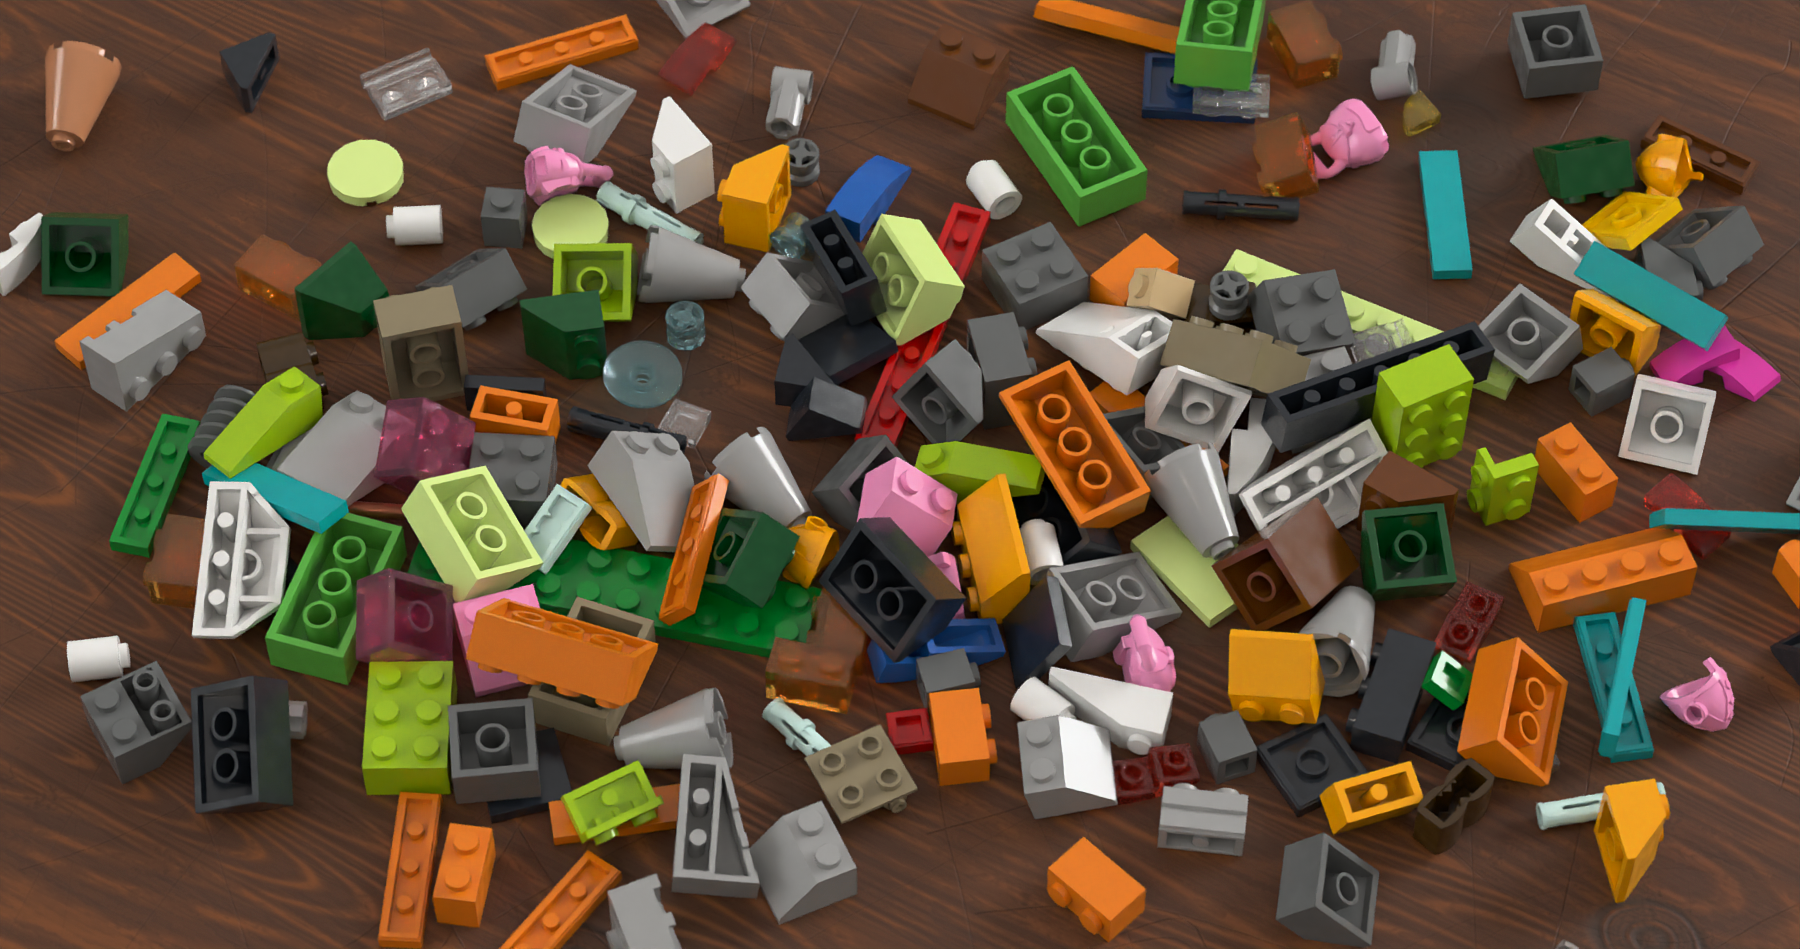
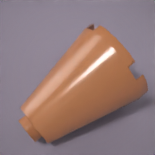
(76, 91)

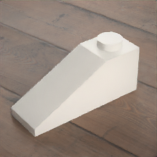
(1555, 241)
(1131, 712)

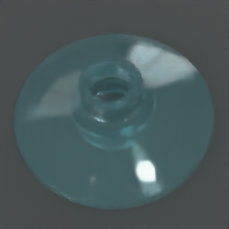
(642, 362)

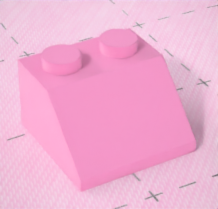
(911, 500)
(464, 615)

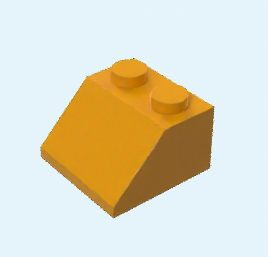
(755, 198)
(1609, 324)
(1275, 676)
(1630, 831)

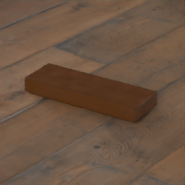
(1708, 156)

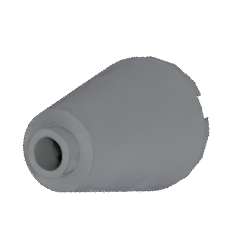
(685, 270)
(761, 479)
(1196, 498)
(1344, 639)
(684, 727)

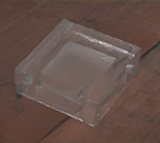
(686, 420)

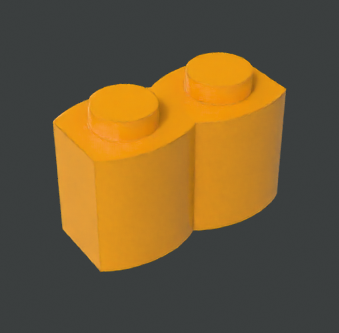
(604, 524)

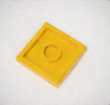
(1631, 219)

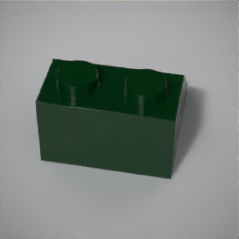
(1585, 167)
(83, 253)
(566, 333)
(1406, 552)
(748, 556)

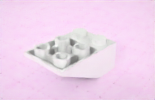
(1112, 342)

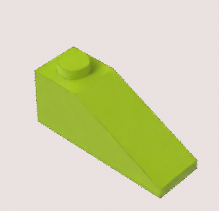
(267, 422)
(969, 466)

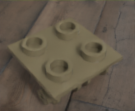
(862, 775)

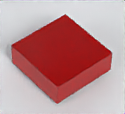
(910, 731)

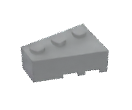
(142, 349)
(710, 837)
(639, 917)

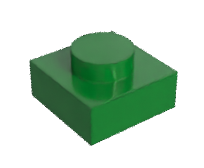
(1447, 680)

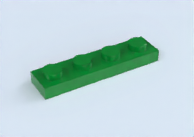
(154, 486)

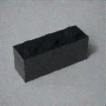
(843, 268)
(1390, 695)

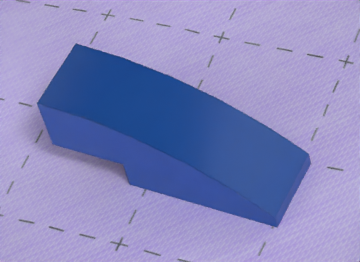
(869, 194)
(977, 636)

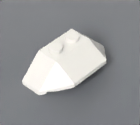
(1328, 470)
(240, 562)

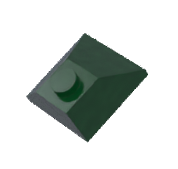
(340, 297)

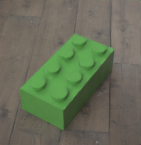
(1218, 43)
(1076, 146)
(318, 613)

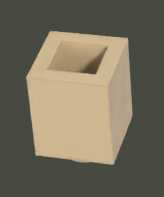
(1160, 292)

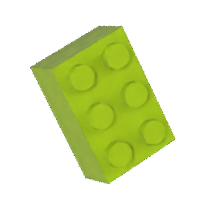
(1424, 406)
(408, 727)

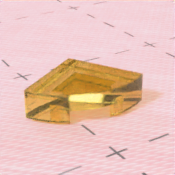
(1419, 114)

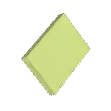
(1185, 570)

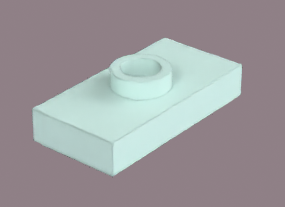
(556, 525)

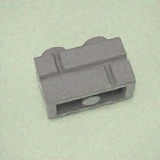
(1203, 820)

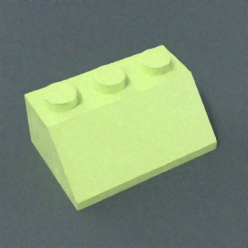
(913, 277)
(470, 533)

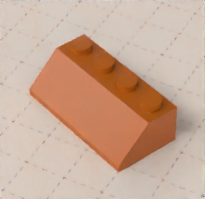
(1077, 447)
(1604, 576)
(560, 652)

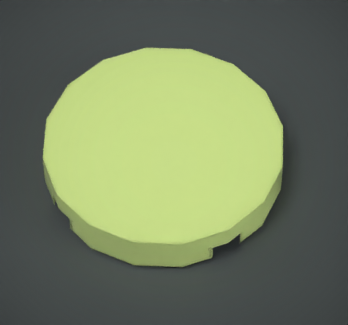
(365, 172)
(569, 221)

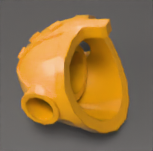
(1666, 166)
(812, 551)

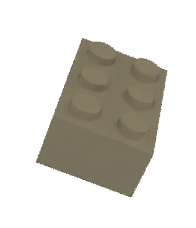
(422, 344)
(1233, 357)
(581, 714)

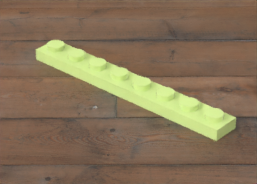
(1368, 315)

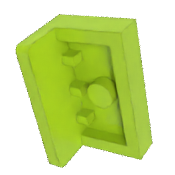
(1502, 488)
(612, 802)

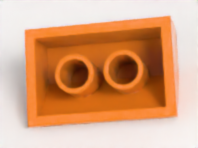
(1513, 713)

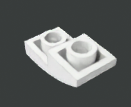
(22, 256)

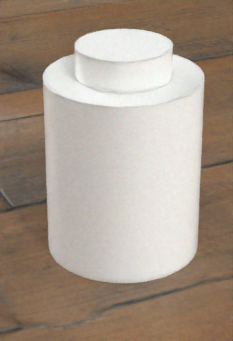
(993, 189)
(415, 225)
(1040, 548)
(97, 658)
(1038, 701)

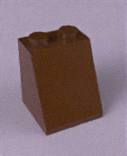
(1286, 566)

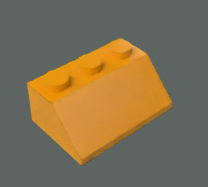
(991, 550)

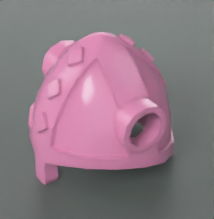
(1703, 702)

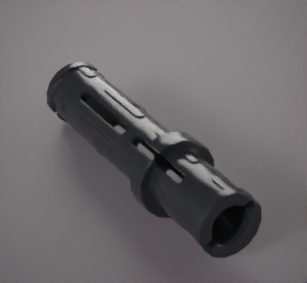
(1194, 204)
(601, 425)

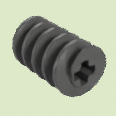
(222, 410)

